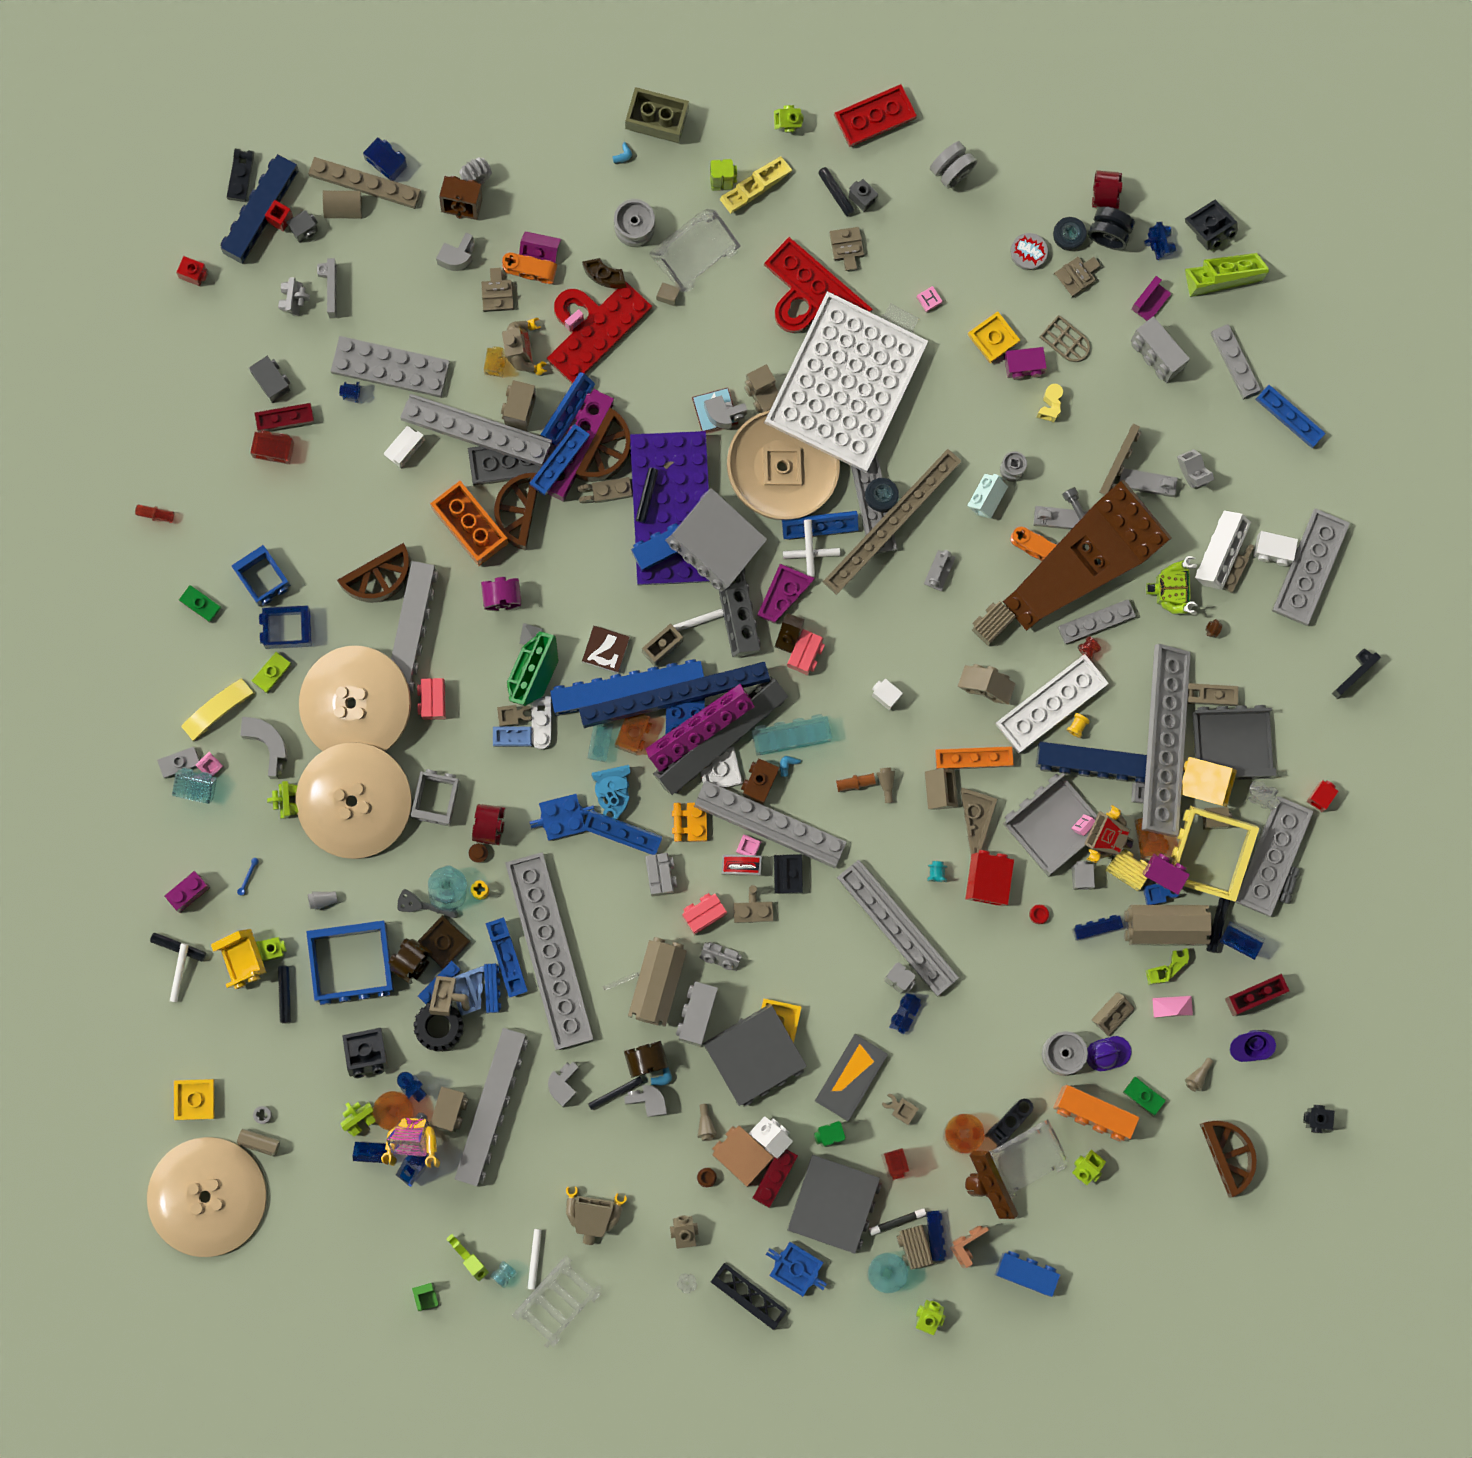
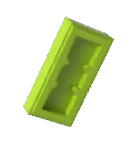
(271, 672)

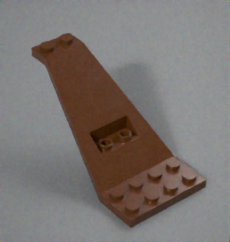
(1117, 532)

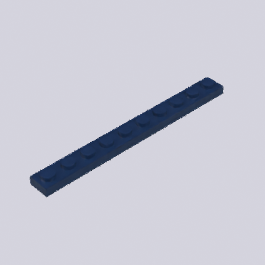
(673, 695)

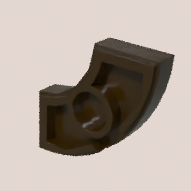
(604, 275)

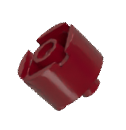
(1106, 189)
(488, 824)

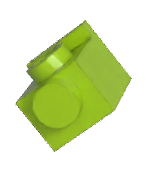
(279, 949)

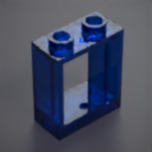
(264, 620)

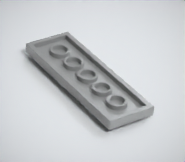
(390, 366)
(1310, 567)
(1273, 857)

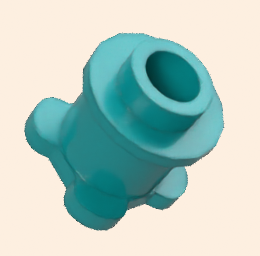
(937, 872)

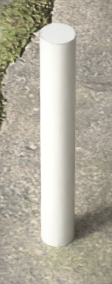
(809, 547)
(817, 553)
(698, 620)
(179, 972)
(534, 1259)

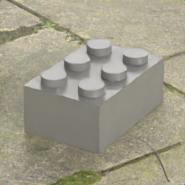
(1159, 350)
(696, 1013)

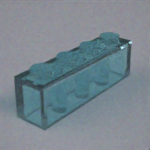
(791, 735)

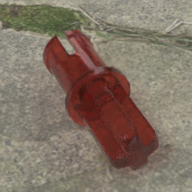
(154, 513)

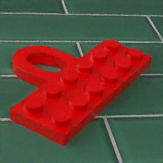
(807, 282)
(597, 333)

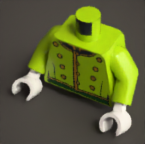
(1173, 588)

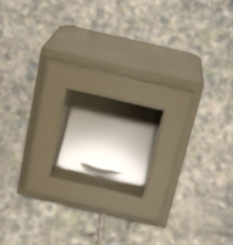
(667, 294)

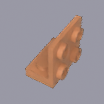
(963, 1255)

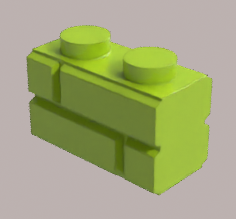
(722, 174)

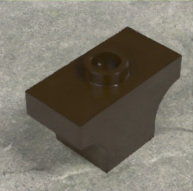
(789, 633)

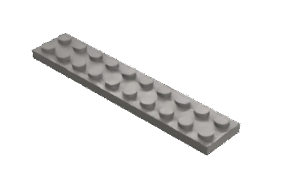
(1166, 740)
(549, 951)

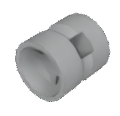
(1013, 466)

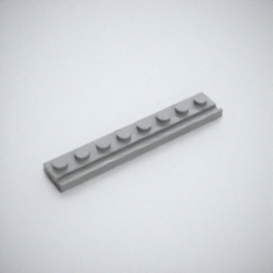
(476, 430)
(869, 516)
(770, 824)
(897, 927)

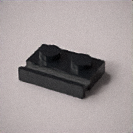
(788, 874)

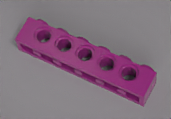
(594, 400)
(699, 727)

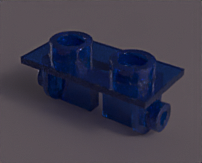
(908, 1005)

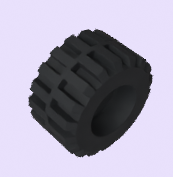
(445, 1042)

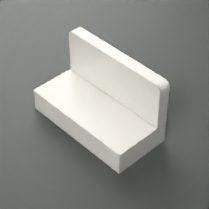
(404, 446)

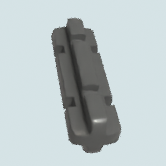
(1289, 885)

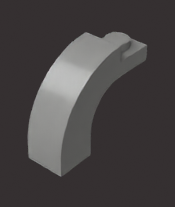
(260, 730)

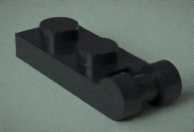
(240, 175)

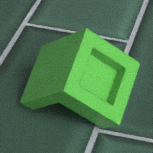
(425, 1296)

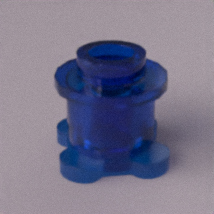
(350, 391)

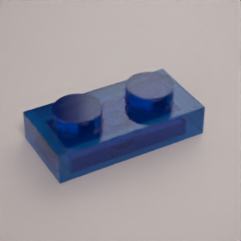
(369, 1152)

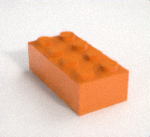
(469, 523)
(1095, 1112)

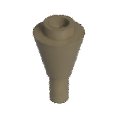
(886, 779)
(1197, 1078)
(706, 1129)

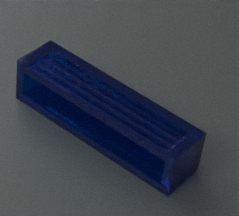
(1096, 928)
(935, 1232)

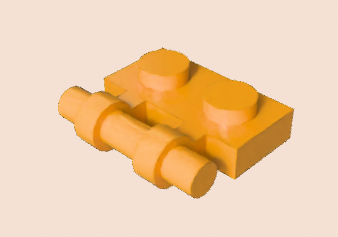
(696, 823)

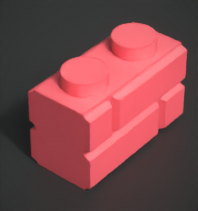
(805, 652)
(432, 699)
(704, 913)

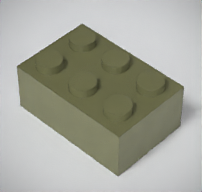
(657, 115)

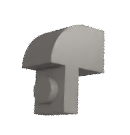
(456, 258)
(720, 415)
(1194, 469)
(557, 1084)
(653, 1100)

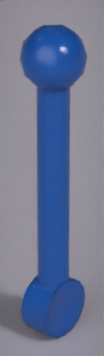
(241, 891)

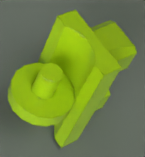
(285, 791)
(350, 1123)

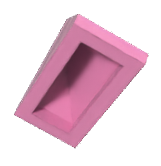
(1172, 1006)

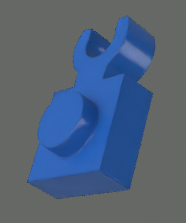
(1157, 894)

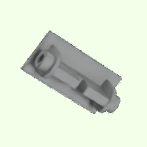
(939, 570)
(728, 960)

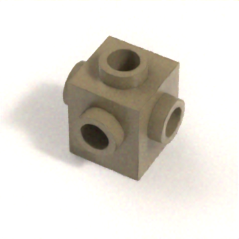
(684, 1231)

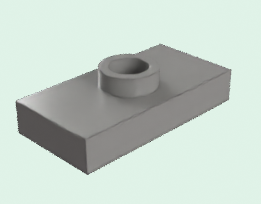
(184, 759)

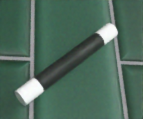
(897, 1222)

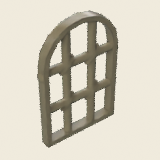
(1069, 349)

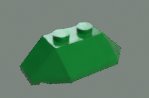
(533, 669)

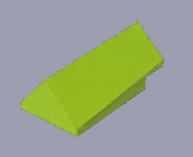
(1225, 273)

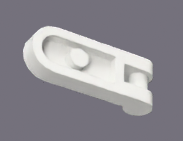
(541, 723)

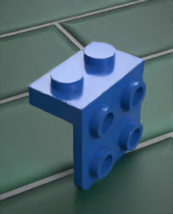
(680, 713)

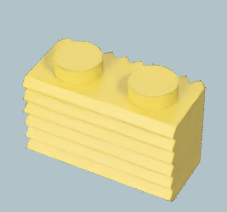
(1128, 869)

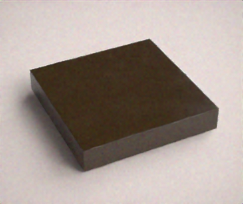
(444, 941)

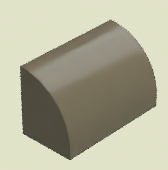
(342, 204)
(941, 789)

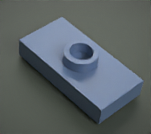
(512, 736)

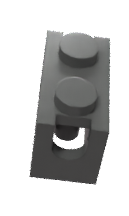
(269, 378)

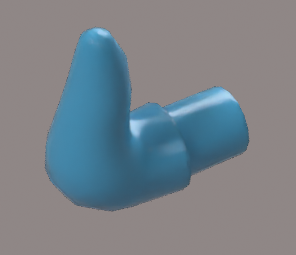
(623, 157)
(784, 764)
(662, 1080)

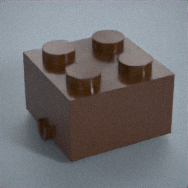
(461, 197)

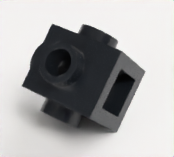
(1325, 1122)

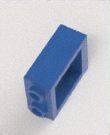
(252, 559)

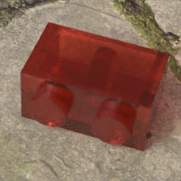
(272, 447)
(895, 1163)

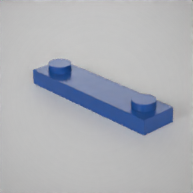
(568, 408)
(1290, 416)
(559, 459)
(821, 524)
(622, 832)

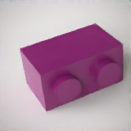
(1025, 363)
(1165, 873)
(187, 891)

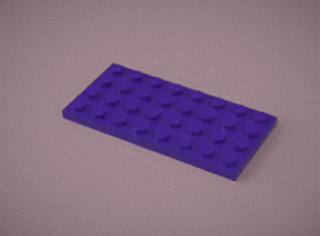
(673, 497)

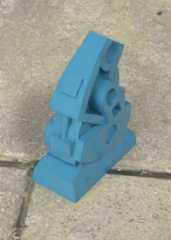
(614, 788)

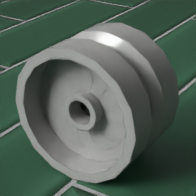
(953, 164)
(634, 222)
(1053, 1057)

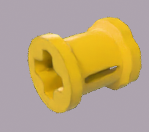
(1078, 725)
(484, 894)

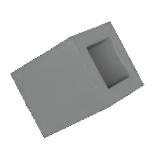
(1083, 876)

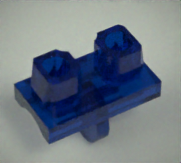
(1158, 240)
(411, 1086)

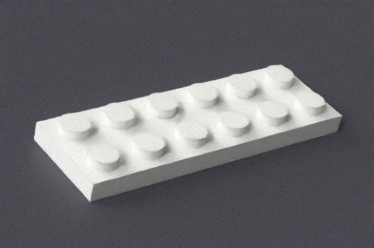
(1051, 703)

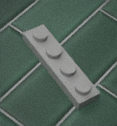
(1235, 361)
(1096, 621)

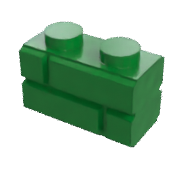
(829, 1134)

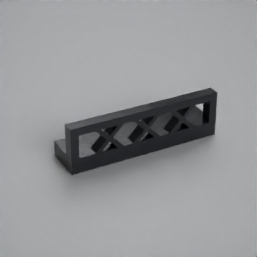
(745, 1303)

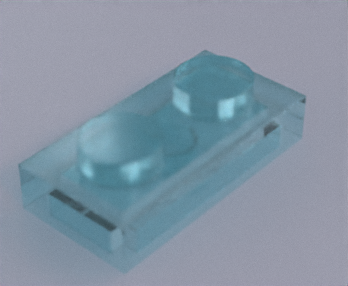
(600, 742)

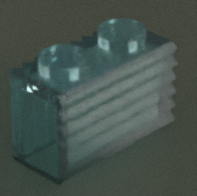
(194, 785)

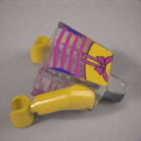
(413, 1138)

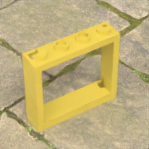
(1252, 831)

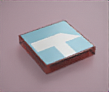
(698, 402)

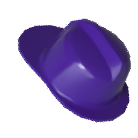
(1252, 1046)
(1108, 1053)

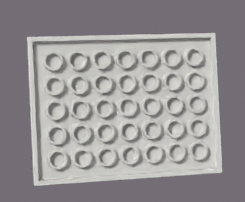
(846, 382)

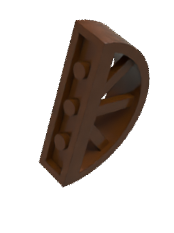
(596, 446)
(529, 503)
(381, 562)
(1220, 1159)

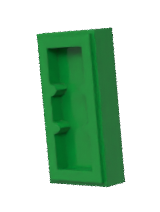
(199, 603)
(1144, 1096)

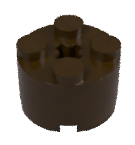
(410, 960)
(646, 1059)

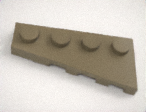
(1124, 452)

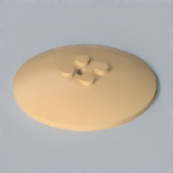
(772, 492)
(374, 683)
(381, 797)
(235, 1200)

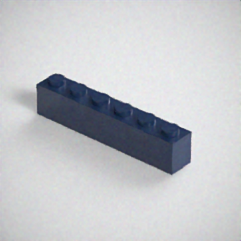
(252, 216)
(1091, 761)

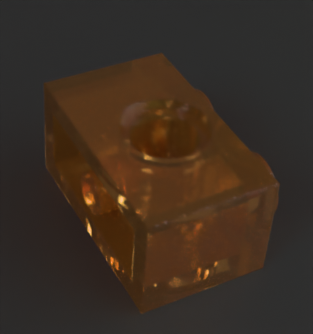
(633, 744)
(1147, 847)

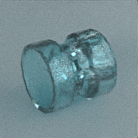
(504, 1274)

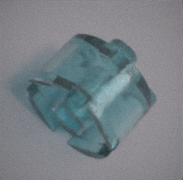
(444, 898)
(897, 1277)

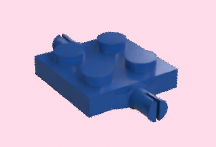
(561, 817)
(796, 1269)

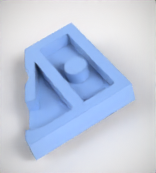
(470, 984)

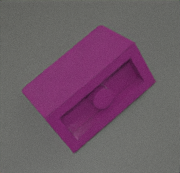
(539, 246)
(1151, 299)

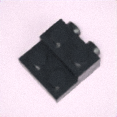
(1212, 225)
(365, 1053)

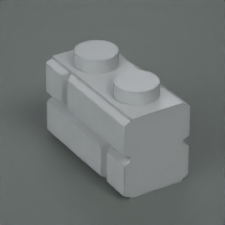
(660, 875)
(900, 978)

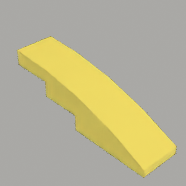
(756, 184)

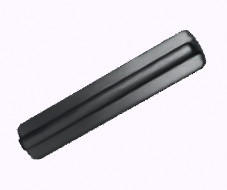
(836, 191)
(646, 495)
(1218, 925)
(175, 946)
(284, 994)

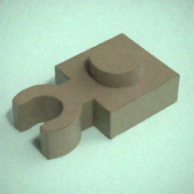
(509, 715)
(902, 1110)

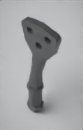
(418, 904)

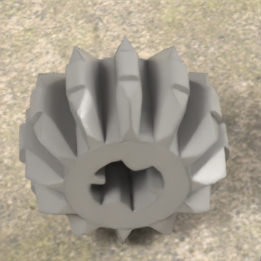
(476, 170)

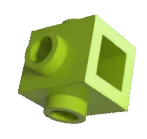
(788, 118)
(1088, 1167)
(930, 1317)

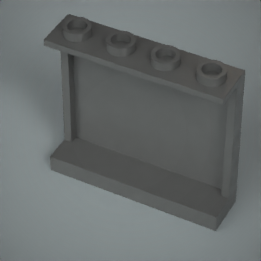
(1235, 739)
(755, 1055)
(834, 1204)

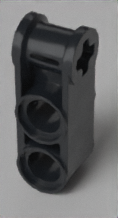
(1002, 1129)

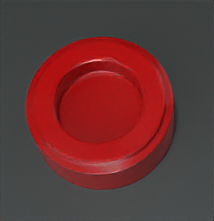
(1039, 914)

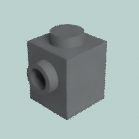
(862, 194)
(303, 226)

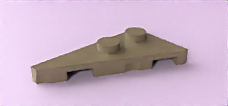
(978, 814)

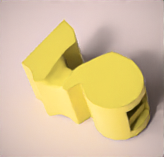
(1052, 398)

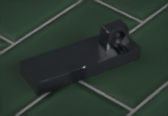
(1366, 660)

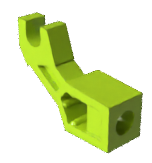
(1175, 965)
(471, 1262)

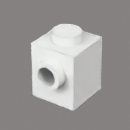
(886, 693)

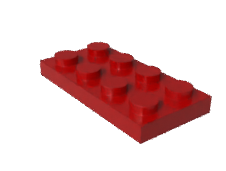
(875, 115)

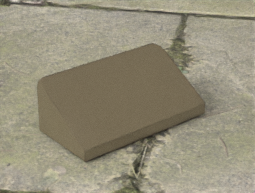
(1113, 1013)

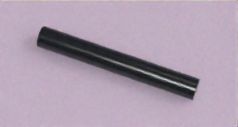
(615, 1093)

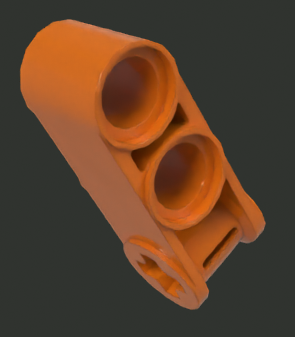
(530, 267)
(1032, 543)

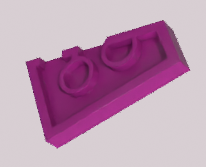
(783, 592)

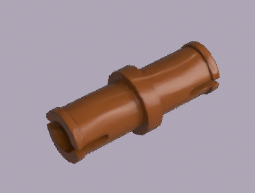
(856, 782)

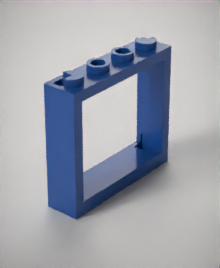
(313, 935)

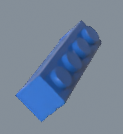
(449, 971)
(491, 988)

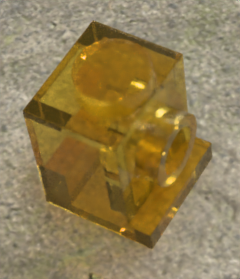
(494, 362)

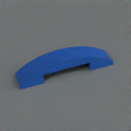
(506, 957)

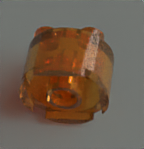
(383, 1106)
(952, 1135)

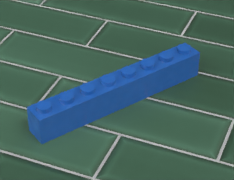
(581, 695)

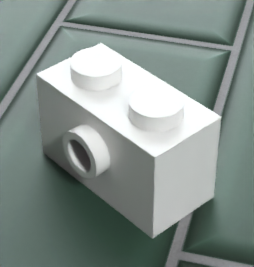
(771, 1136)

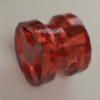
(1089, 648)

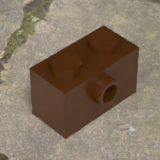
(760, 781)

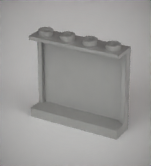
(716, 540)
(1046, 824)

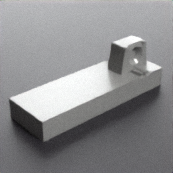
(329, 271)
(1149, 482)
(1055, 517)

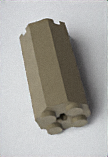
(1167, 924)
(657, 982)

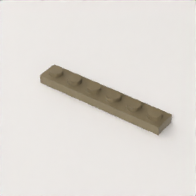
(364, 182)

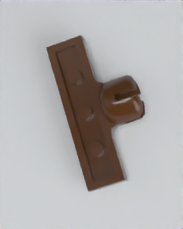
(990, 1184)

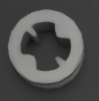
(266, 1110)

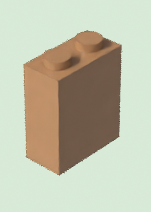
(741, 1155)

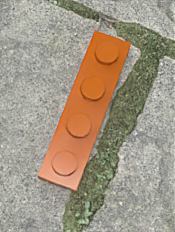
(974, 757)

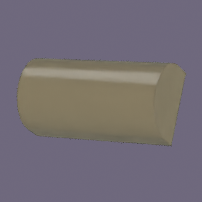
(258, 1142)

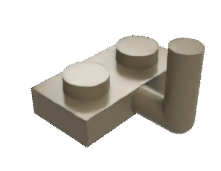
(754, 910)
(444, 995)

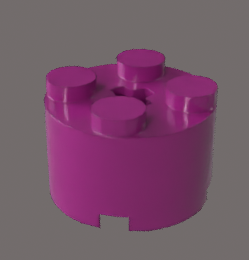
(501, 594)

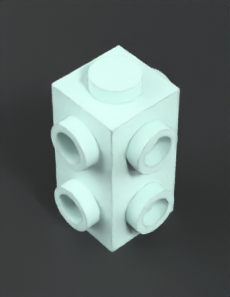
(987, 495)

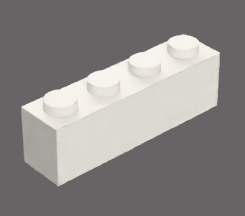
(1222, 550)

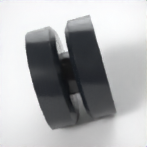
(1111, 228)

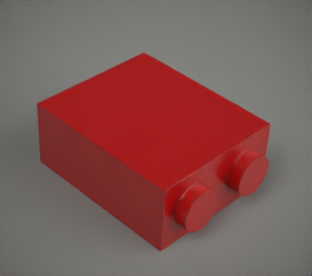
(989, 878)

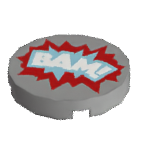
(1029, 251)

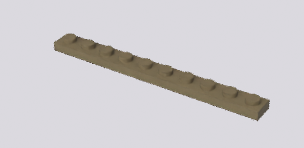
(891, 521)

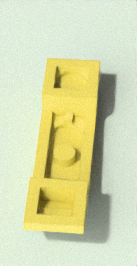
(216, 708)

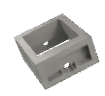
(433, 817)

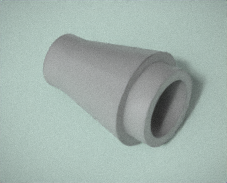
(321, 899)

